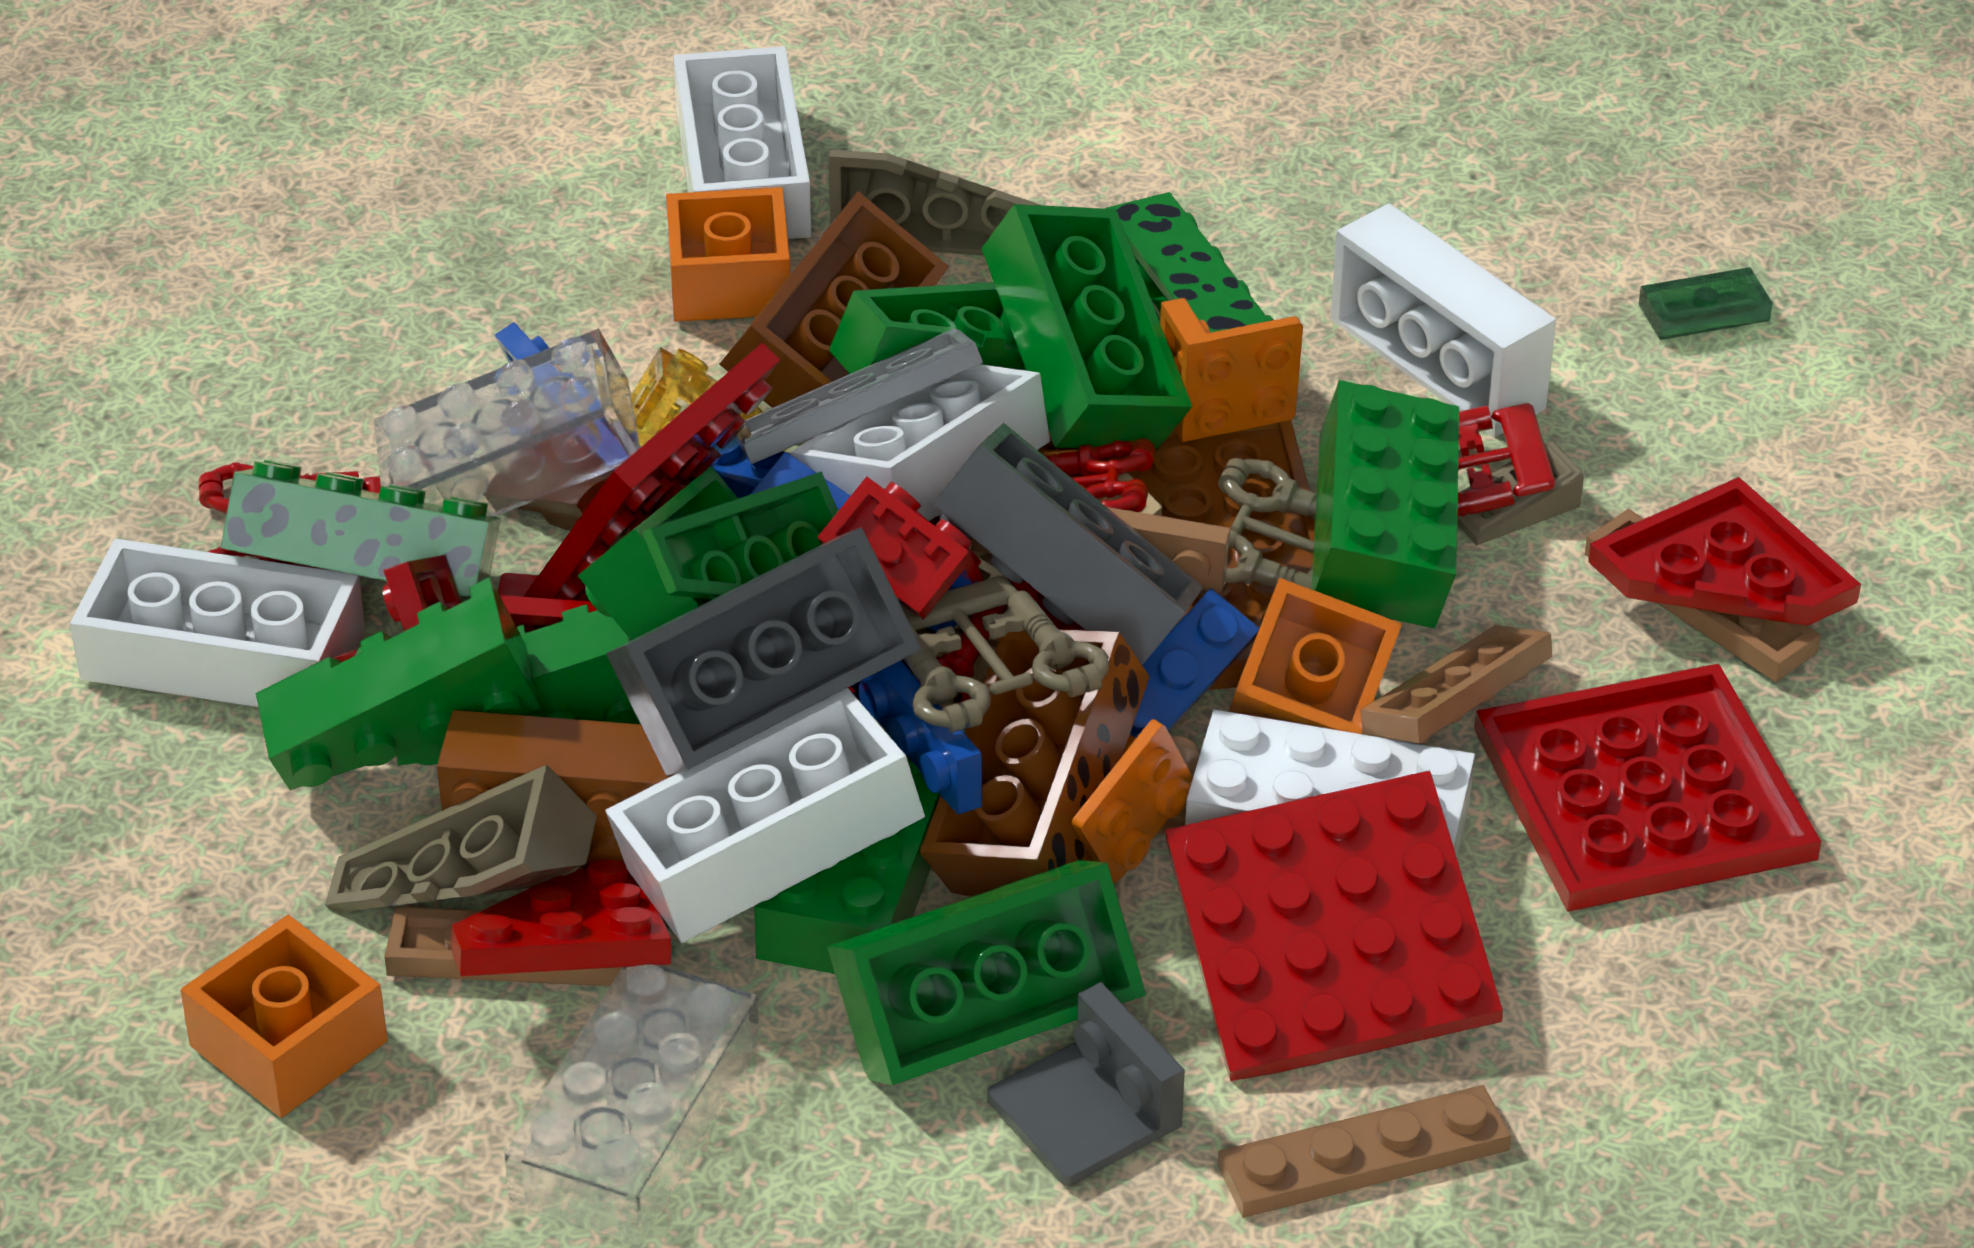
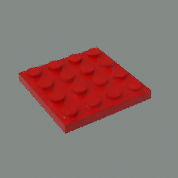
(657, 473)
(1645, 787)
(1332, 926)

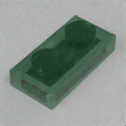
(1705, 303)

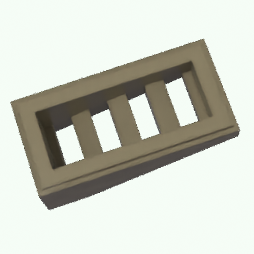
(1530, 508)

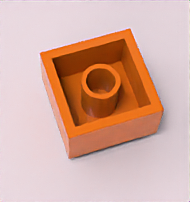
(726, 252)
(1315, 660)
(284, 1015)

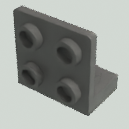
(1096, 1095)

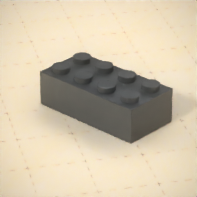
(1065, 544)
(763, 651)

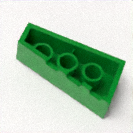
(896, 319)
(569, 674)
(398, 691)

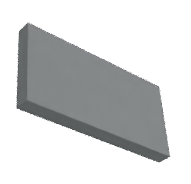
(857, 394)

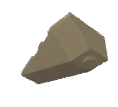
(929, 204)
(477, 847)

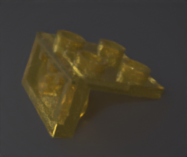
(660, 386)

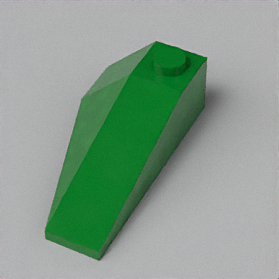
(741, 538)

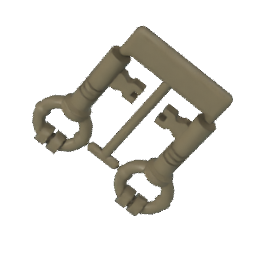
(1285, 497)
(1023, 613)

